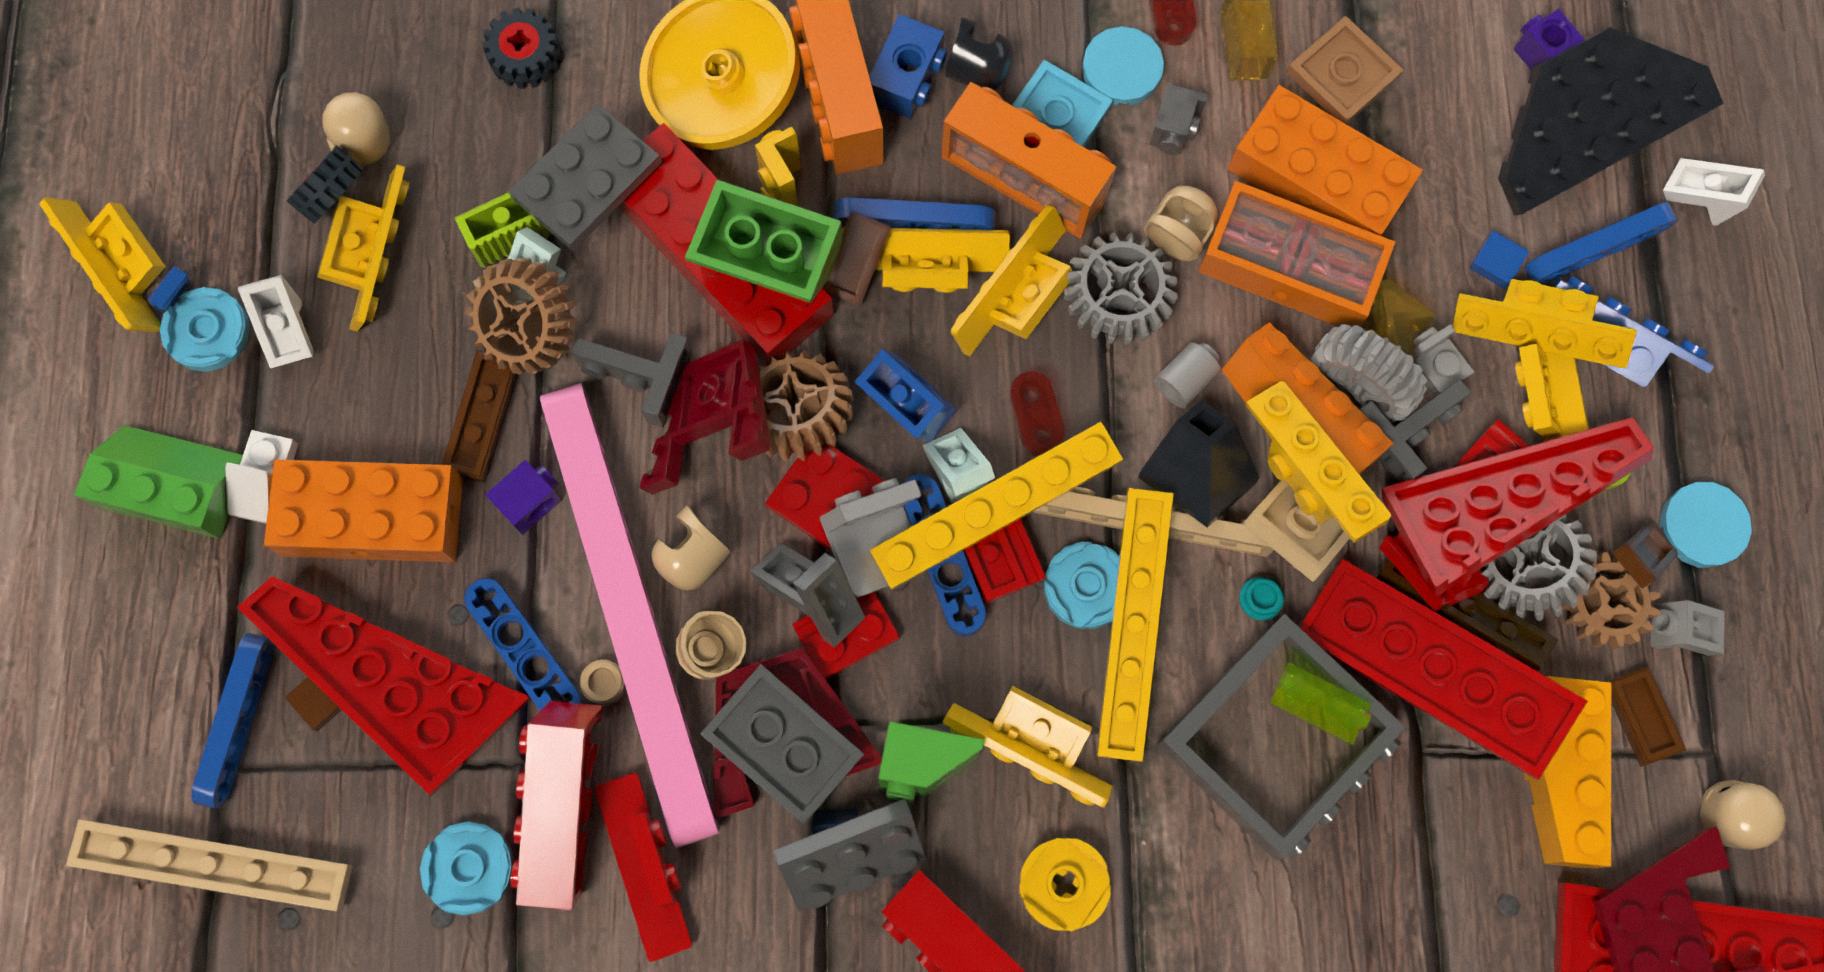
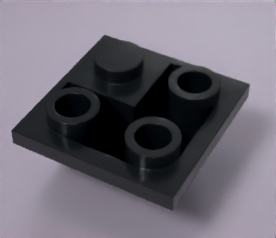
(1202, 464)

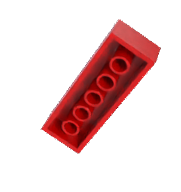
(668, 213)

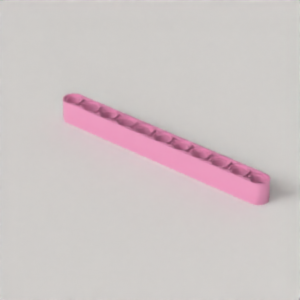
(629, 617)

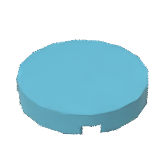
(1123, 65)
(205, 329)
(1706, 524)
(1082, 585)
(467, 868)

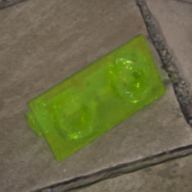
(1321, 704)

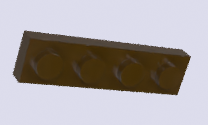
(1485, 620)

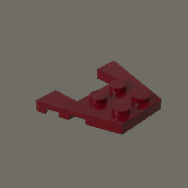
(711, 396)
(805, 680)
(1651, 916)

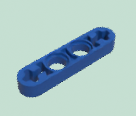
(918, 214)
(1601, 243)
(972, 601)
(521, 653)
(232, 721)

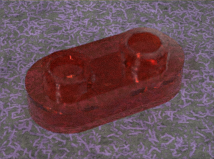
(1173, 12)
(1037, 415)

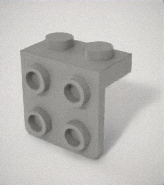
(863, 524)

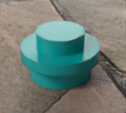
(1261, 598)

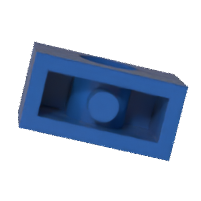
(913, 45)
(906, 396)

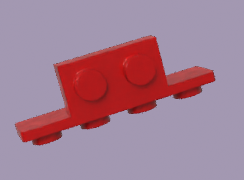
(643, 866)

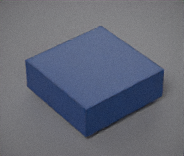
(1499, 259)
(169, 290)

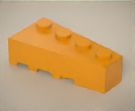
(1575, 788)

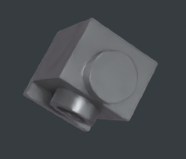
(1177, 119)

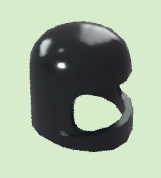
(979, 62)

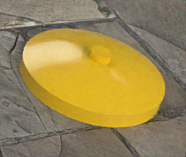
(720, 71)

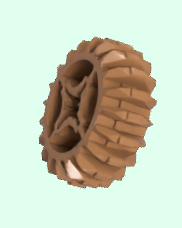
(541, 330)
(822, 405)

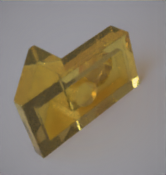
(1399, 313)

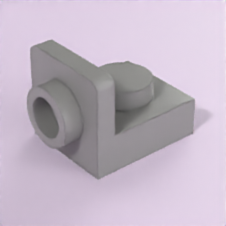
(1440, 359)
(1688, 627)

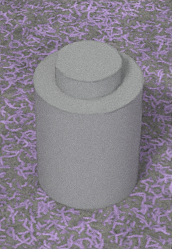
(1188, 374)

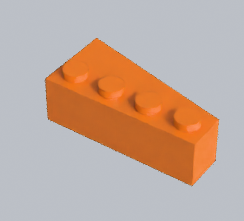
(1271, 358)

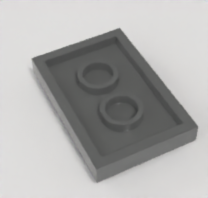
(585, 177)
(782, 744)
(850, 856)

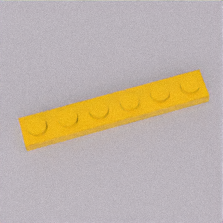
(996, 505)
(1134, 624)

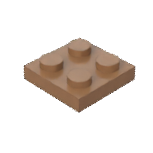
(1344, 71)

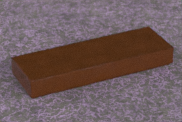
(479, 418)

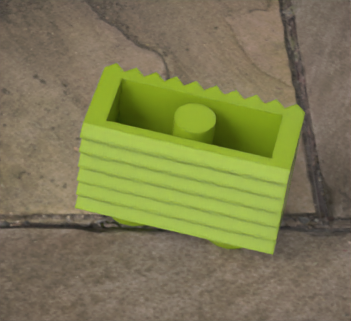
(493, 228)

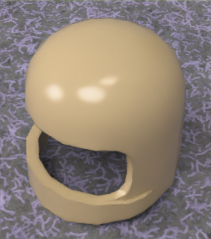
(357, 126)
(1182, 222)
(693, 559)
(697, 649)
(1744, 814)

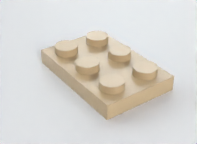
(1294, 533)

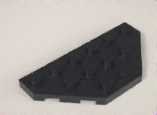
(1596, 109)

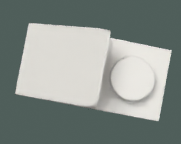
(1717, 186)
(276, 320)
(250, 482)

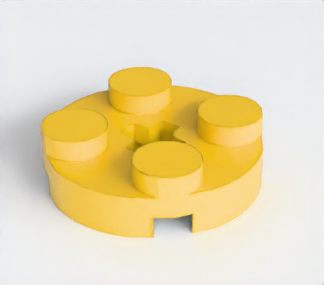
(1090, 879)

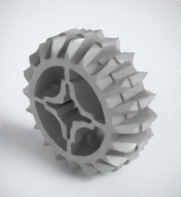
(1101, 262)
(1371, 370)
(1562, 582)

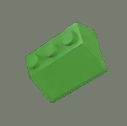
(766, 241)
(159, 480)
(923, 760)

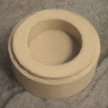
(602, 682)

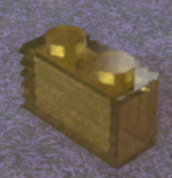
(1249, 38)

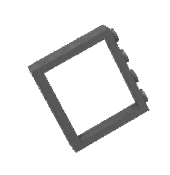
(1326, 805)

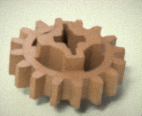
(1628, 606)

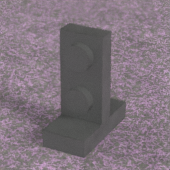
(638, 372)
(1400, 458)
(812, 588)

